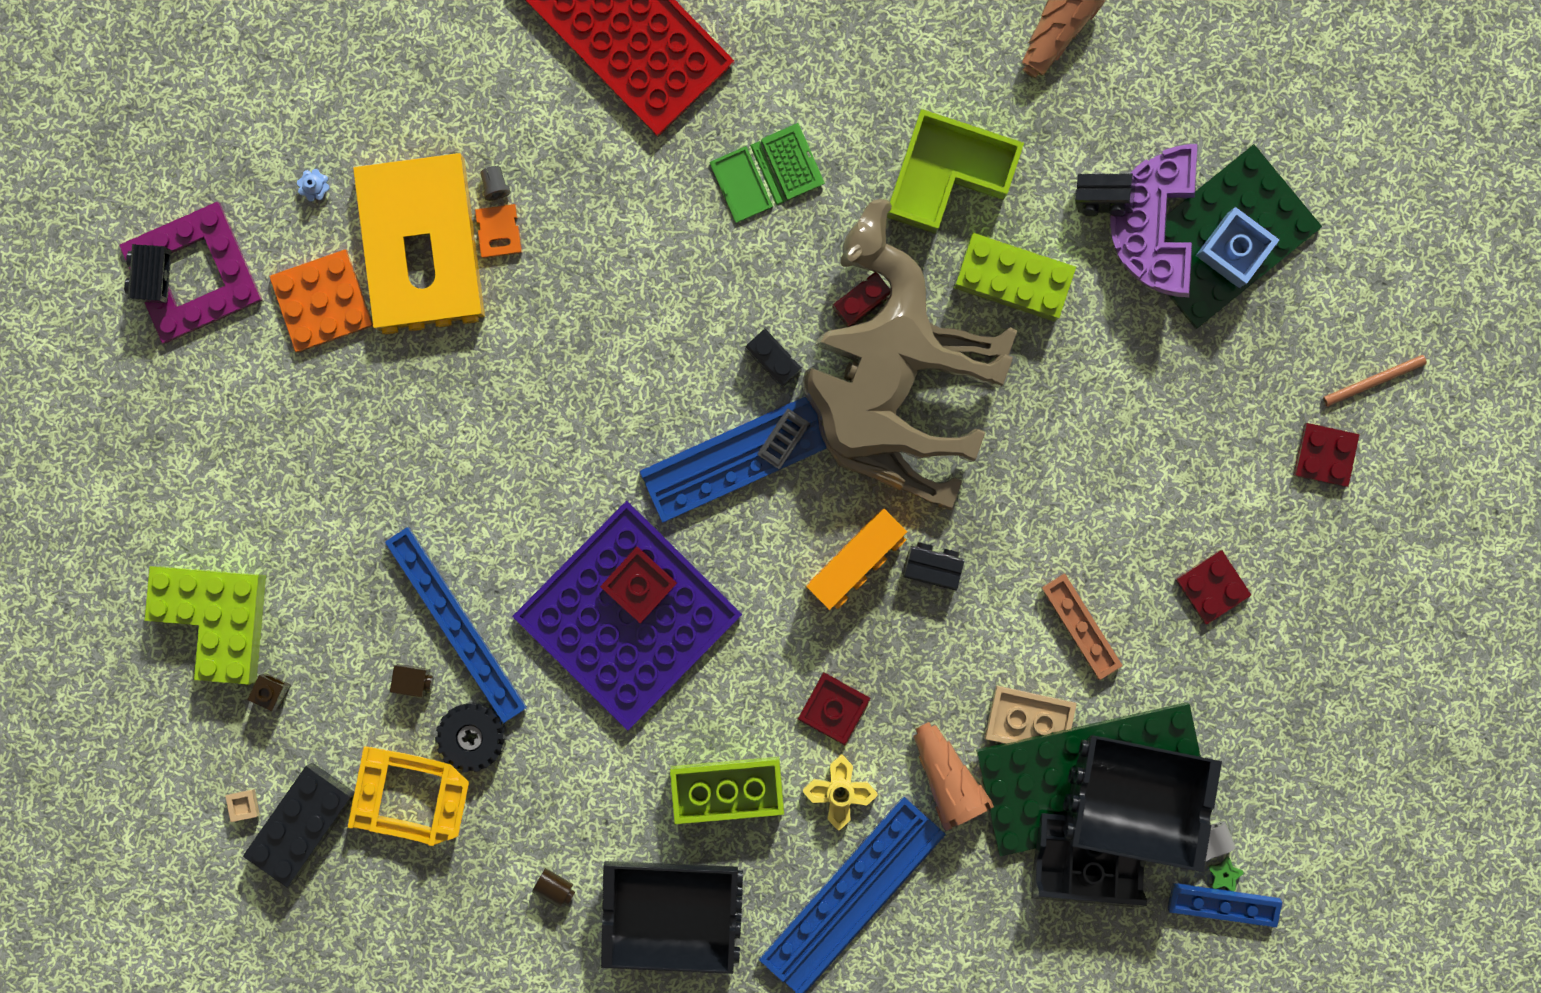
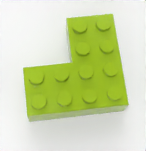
(949, 154)
(224, 607)

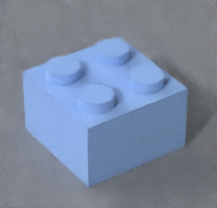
(1237, 247)

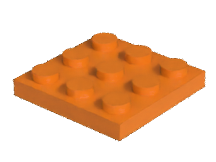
(321, 300)

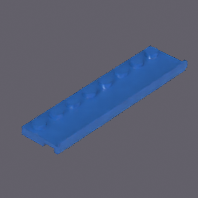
(727, 462)
(852, 896)

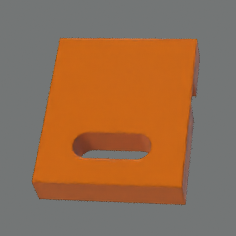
(498, 224)

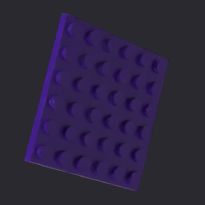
(606, 648)

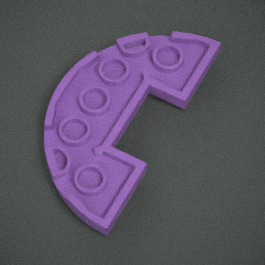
(1141, 234)

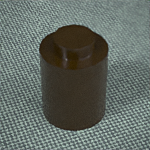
(554, 888)

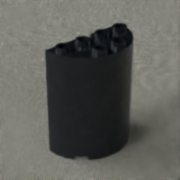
(1141, 802)
(671, 917)

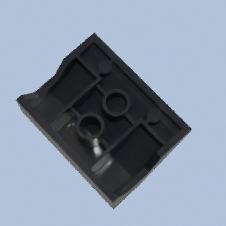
(1082, 874)

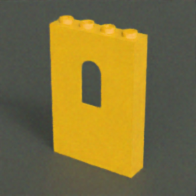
(415, 200)

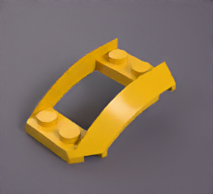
(370, 789)

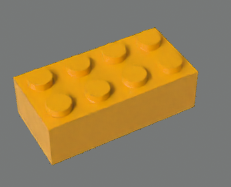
(856, 558)

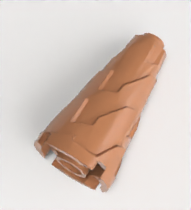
(1056, 29)
(950, 781)

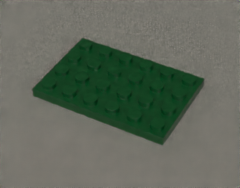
(1262, 195)

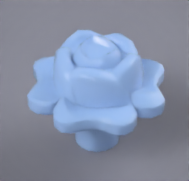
(313, 185)

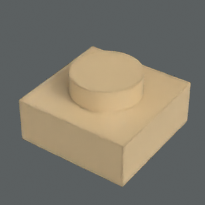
(242, 805)

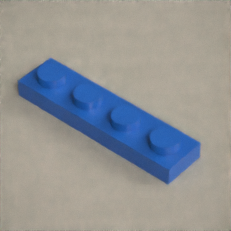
(1224, 905)

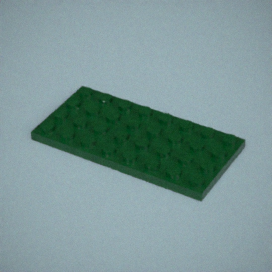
(1034, 771)

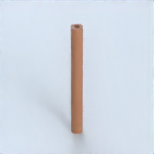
(1375, 380)

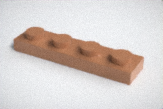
(1081, 626)

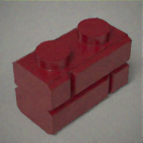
(862, 300)

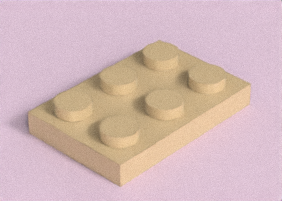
(1026, 715)

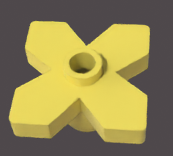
(839, 807)

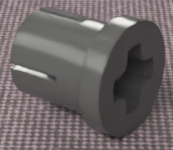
(494, 183)

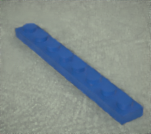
(456, 624)

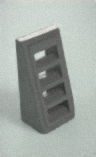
(796, 419)

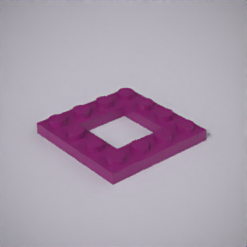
(239, 288)

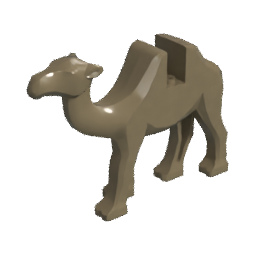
(860, 413)

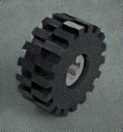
(478, 720)

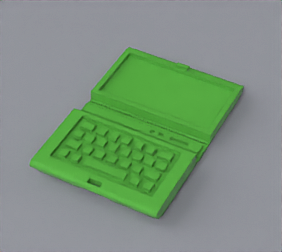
(790, 163)

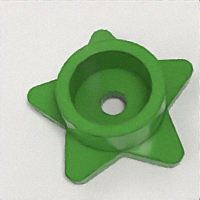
(1225, 867)

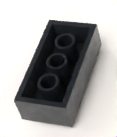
(299, 825)

